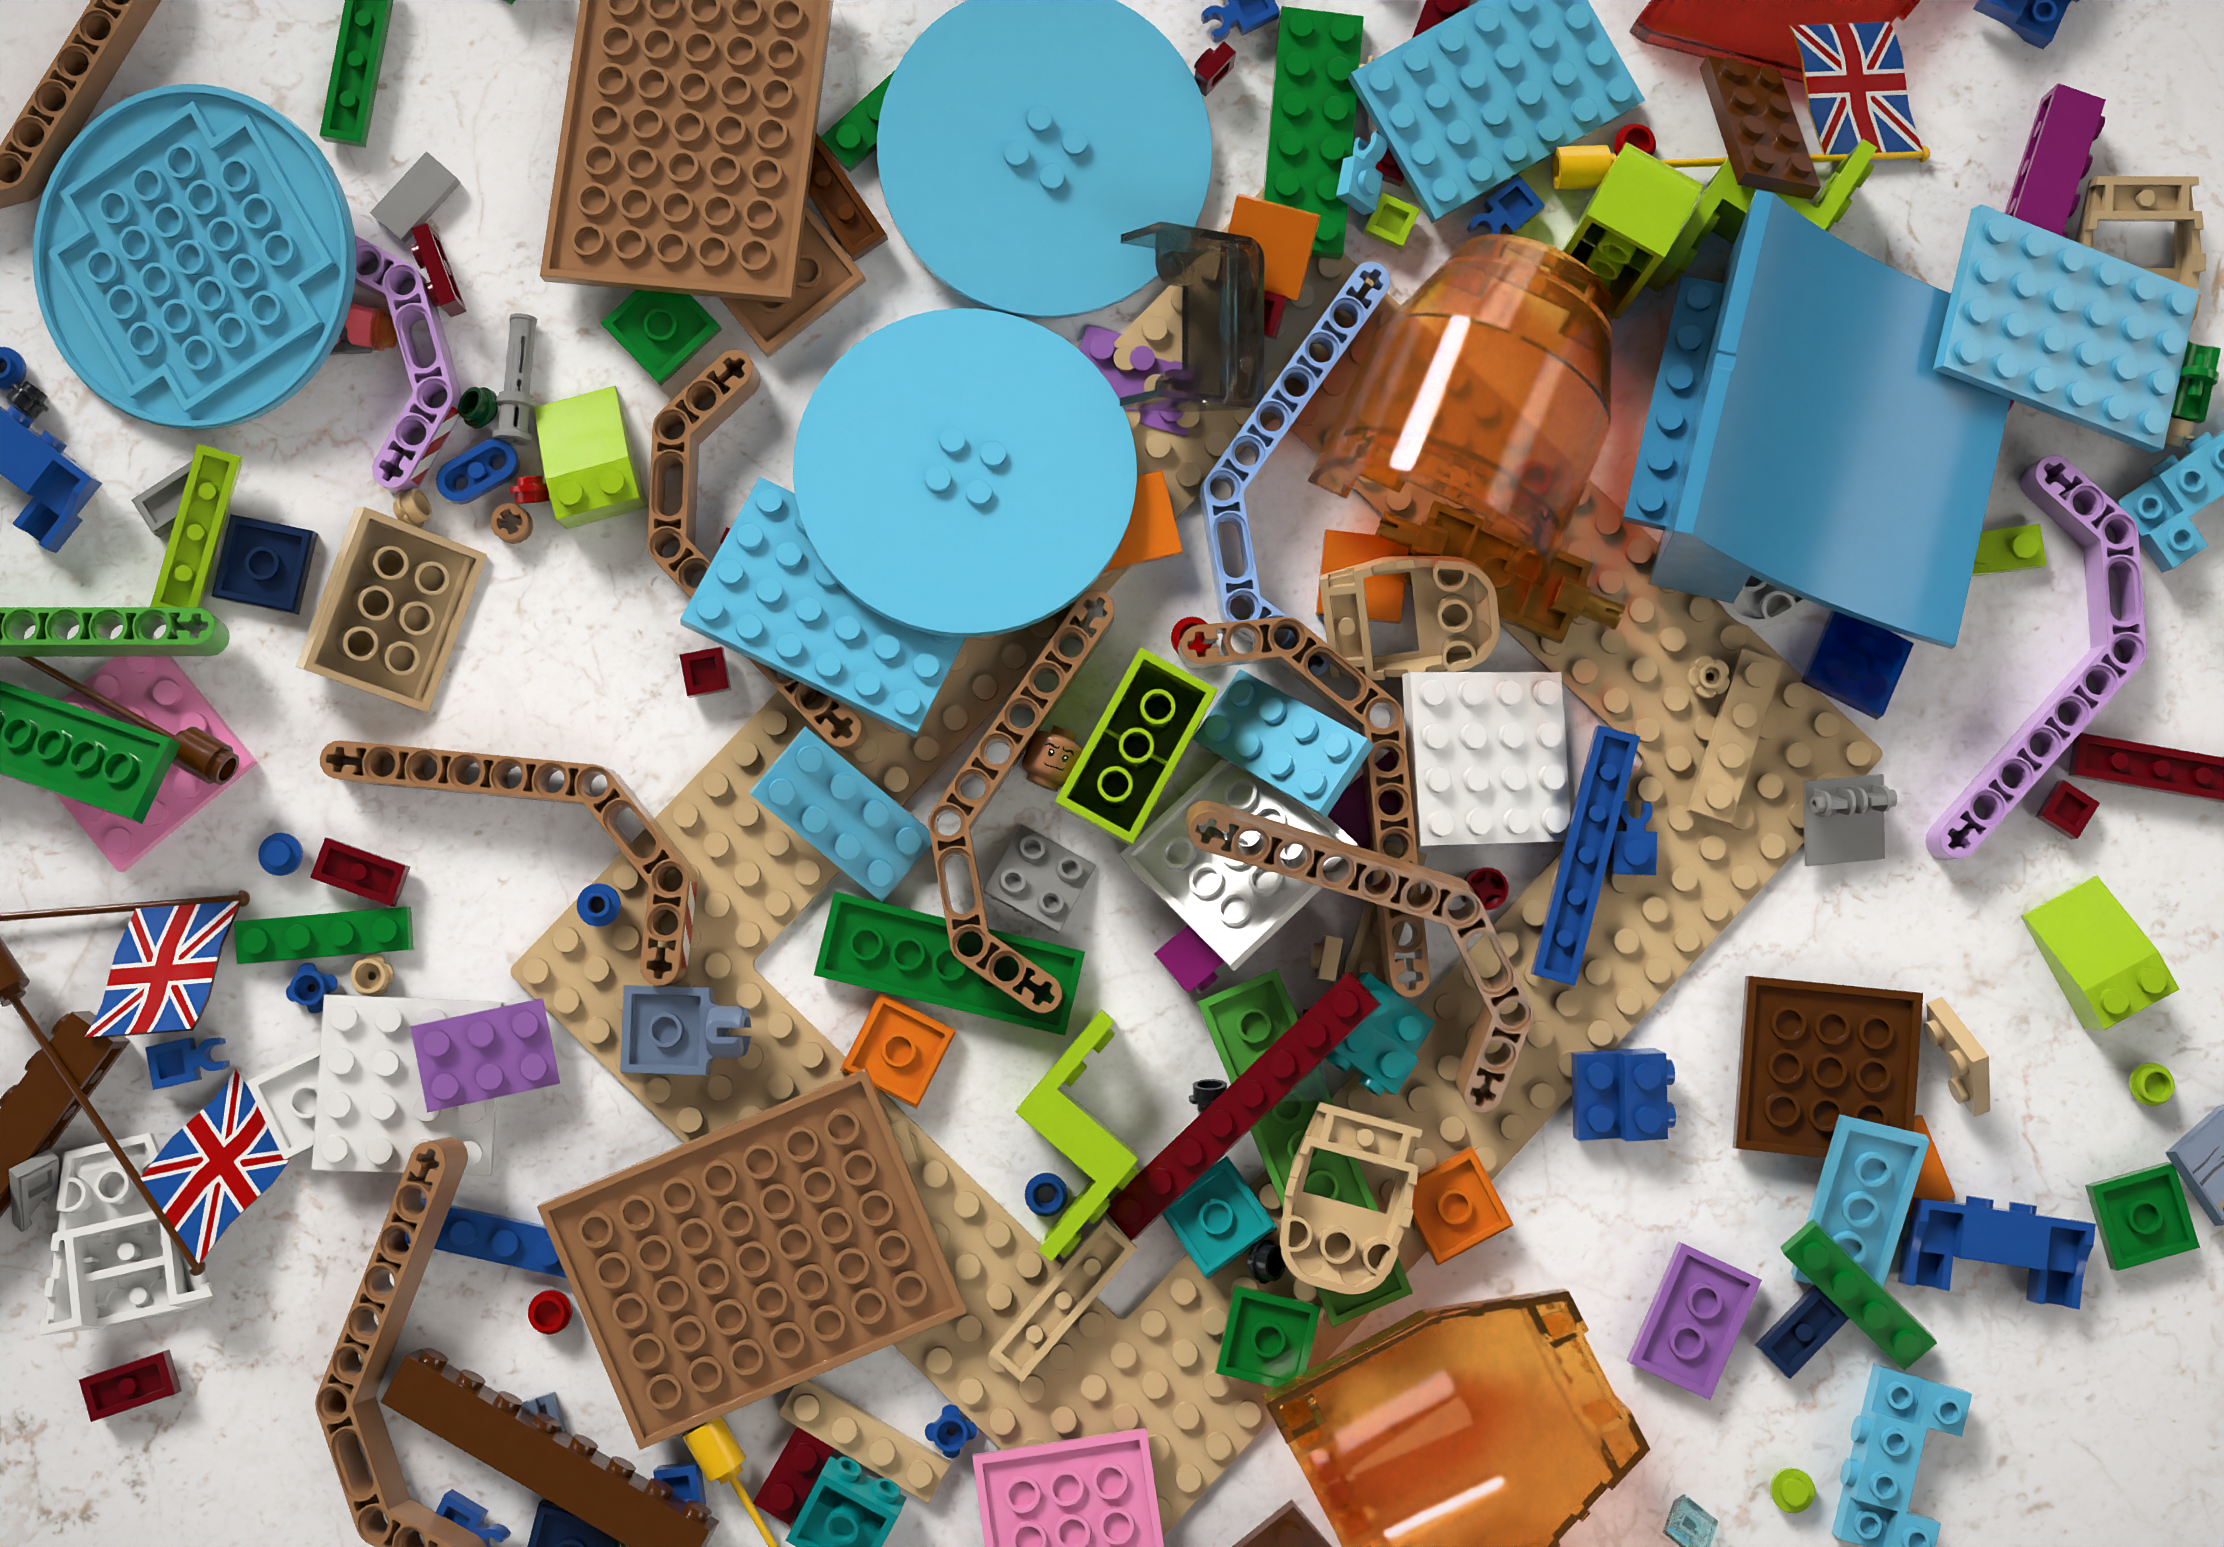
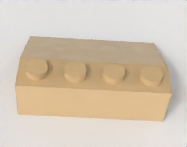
(391, 609)

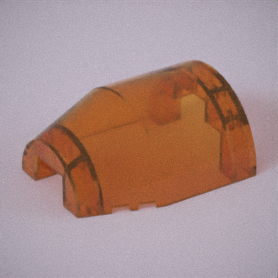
(1486, 394)
(1461, 1427)

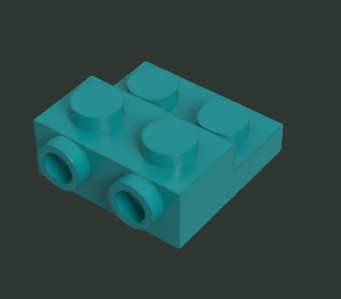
(1385, 1042)
(847, 1509)

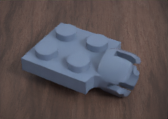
(678, 1030)

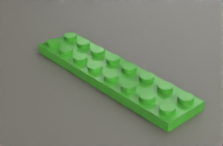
(1243, 1026)

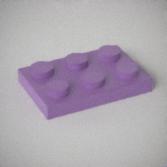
(1100, 349)
(485, 1055)
(1694, 1320)

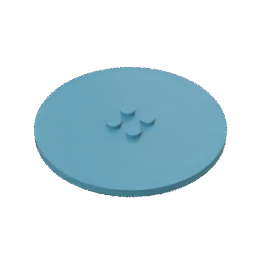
(1035, 142)
(194, 257)
(964, 472)

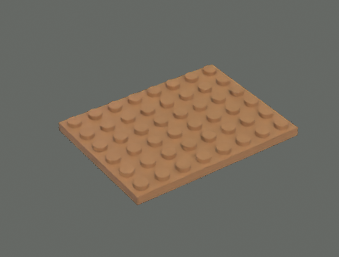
(688, 146)
(752, 1258)

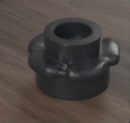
(28, 399)
(1206, 1092)
(1266, 1262)

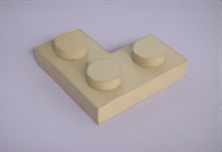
(1964, 1054)

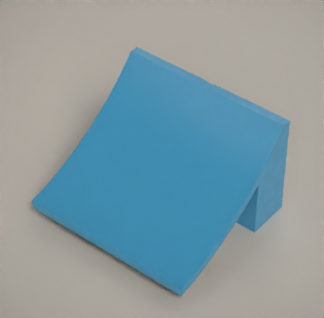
(1814, 436)

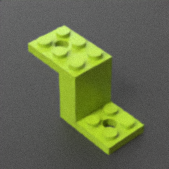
(1725, 205)
(1078, 1137)

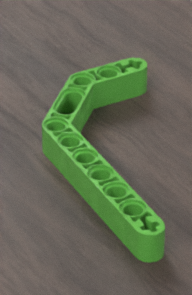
(96, 627)

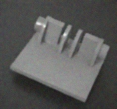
(1845, 819)
(1039, 879)

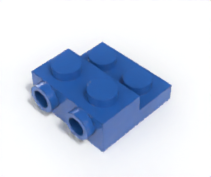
(1622, 1094)

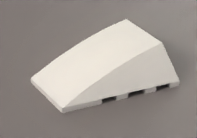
(111, 1249)

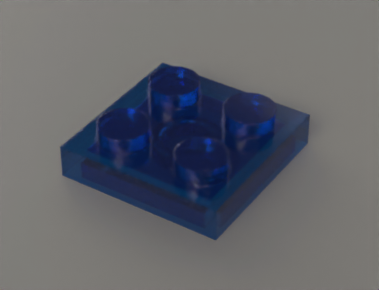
(1857, 663)

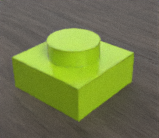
(1391, 221)

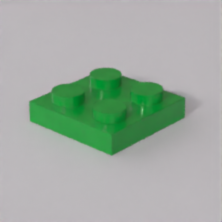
(661, 330)
(2142, 1216)
(1266, 1337)

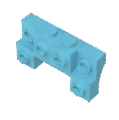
(2174, 494)
(1887, 1458)

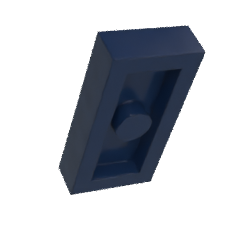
(1801, 1332)

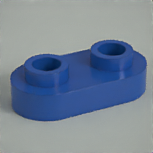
(478, 468)

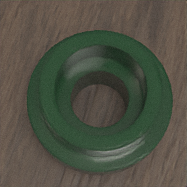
(478, 407)

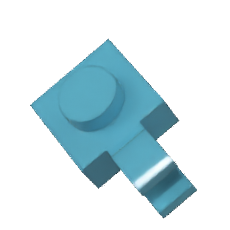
(1359, 180)

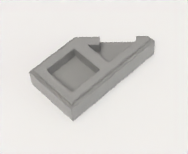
(31, 1184)

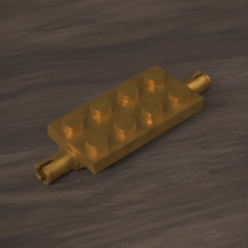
(1521, 603)

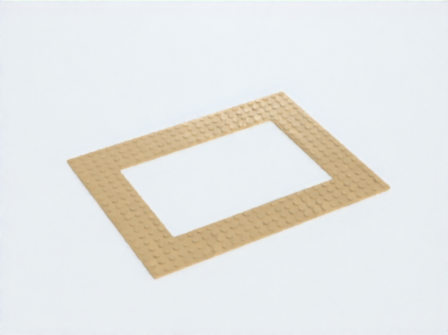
(1163, 1356)

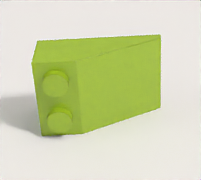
(588, 458)
(2098, 955)

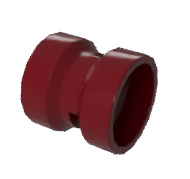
(1489, 885)

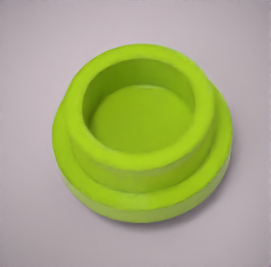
(2151, 1084)
(1792, 1490)

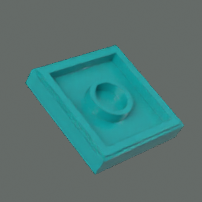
(1219, 1218)

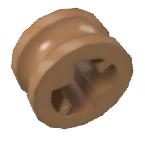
(525, 528)

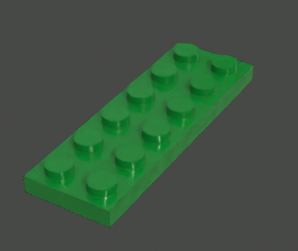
(1313, 118)
(81, 753)
(912, 958)

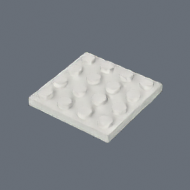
(1486, 757)
(1220, 898)
(372, 1089)

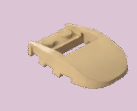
(2150, 201)
(1452, 613)
(1340, 1242)

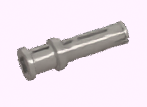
(514, 404)

